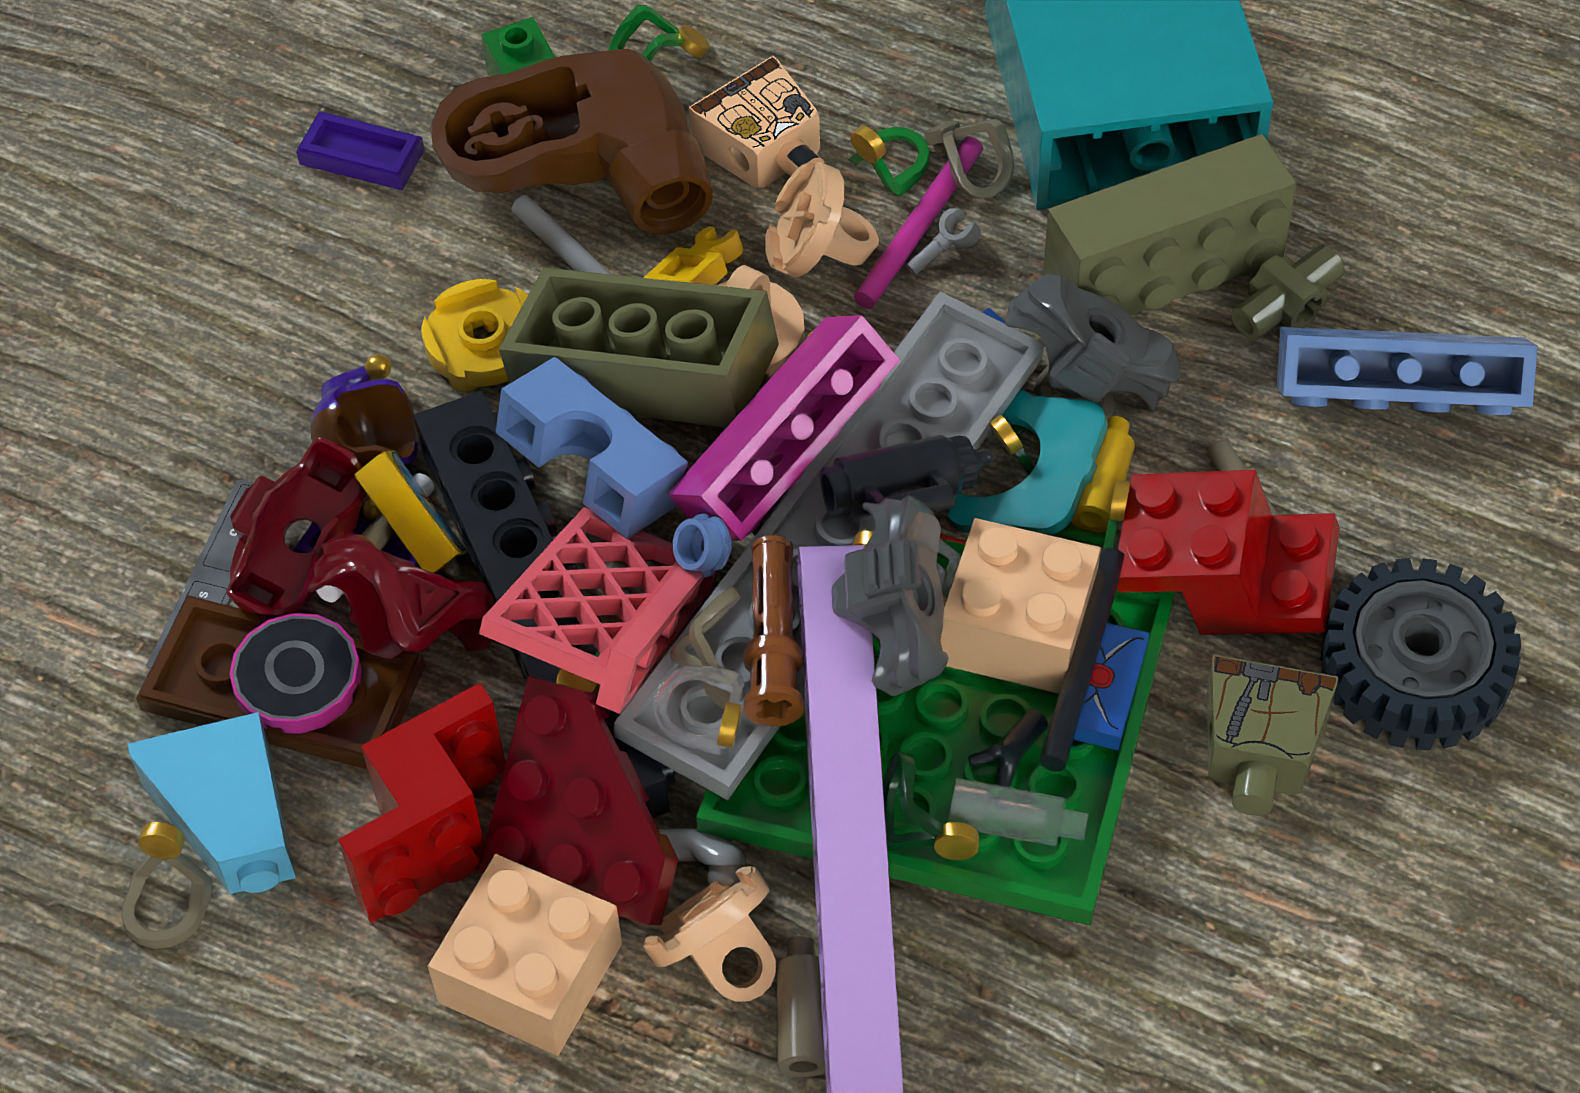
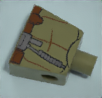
(1264, 728)

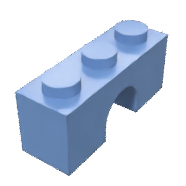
(562, 414)

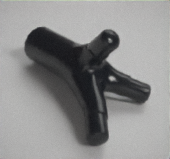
(1012, 747)

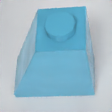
(223, 797)

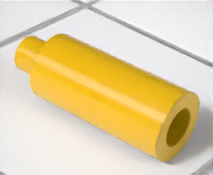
(1112, 464)

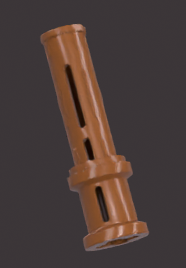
(773, 653)

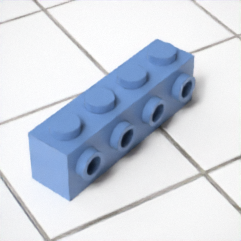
(1406, 368)

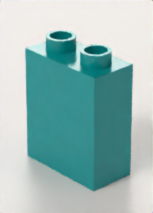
(1124, 87)

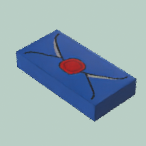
(1112, 687)

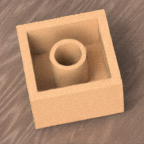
(1018, 604)
(526, 954)

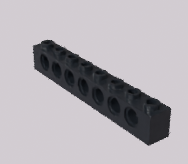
(480, 476)

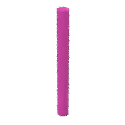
(915, 227)

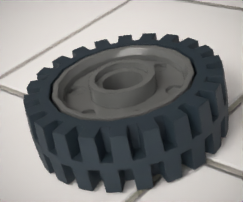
(1413, 695)

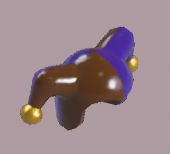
(367, 417)

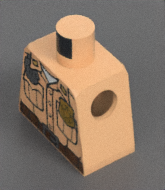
(758, 125)

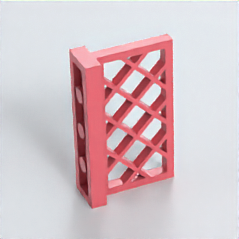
(626, 648)

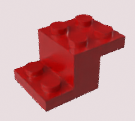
(1228, 552)
(426, 804)

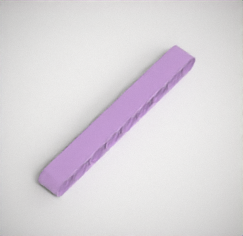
(847, 837)

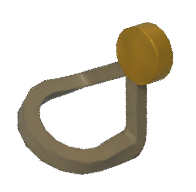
(166, 843)

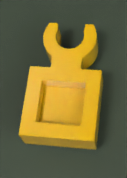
(703, 261)

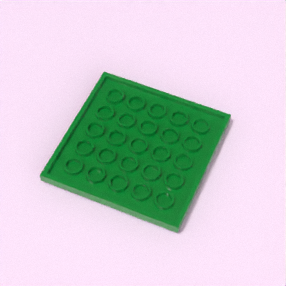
(941, 728)

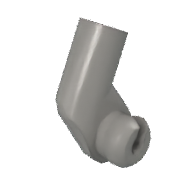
(717, 852)

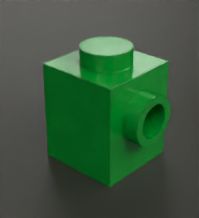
(514, 47)

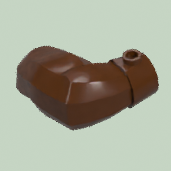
(575, 125)

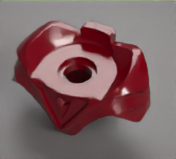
(320, 489)
(400, 603)

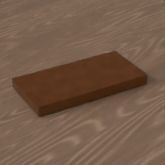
(195, 686)

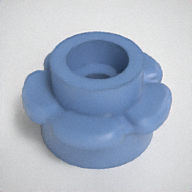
(702, 544)

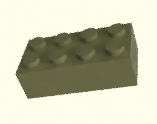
(1175, 227)
(648, 342)

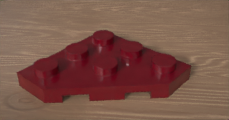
(578, 806)

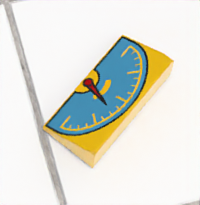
(410, 512)

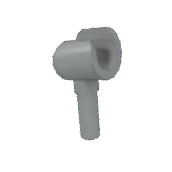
(946, 239)

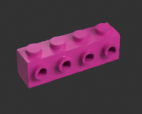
(786, 425)

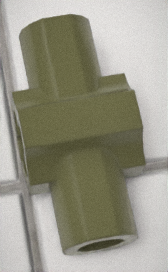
(1287, 292)

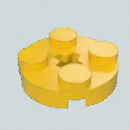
(450, 332)

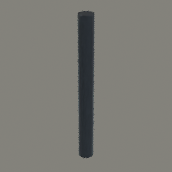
(1082, 664)

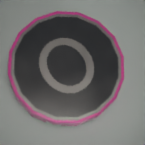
(296, 672)

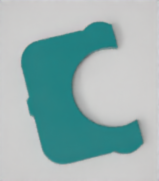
(1048, 498)

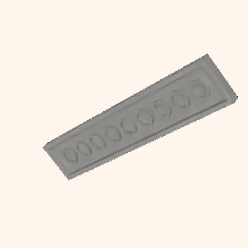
(950, 382)

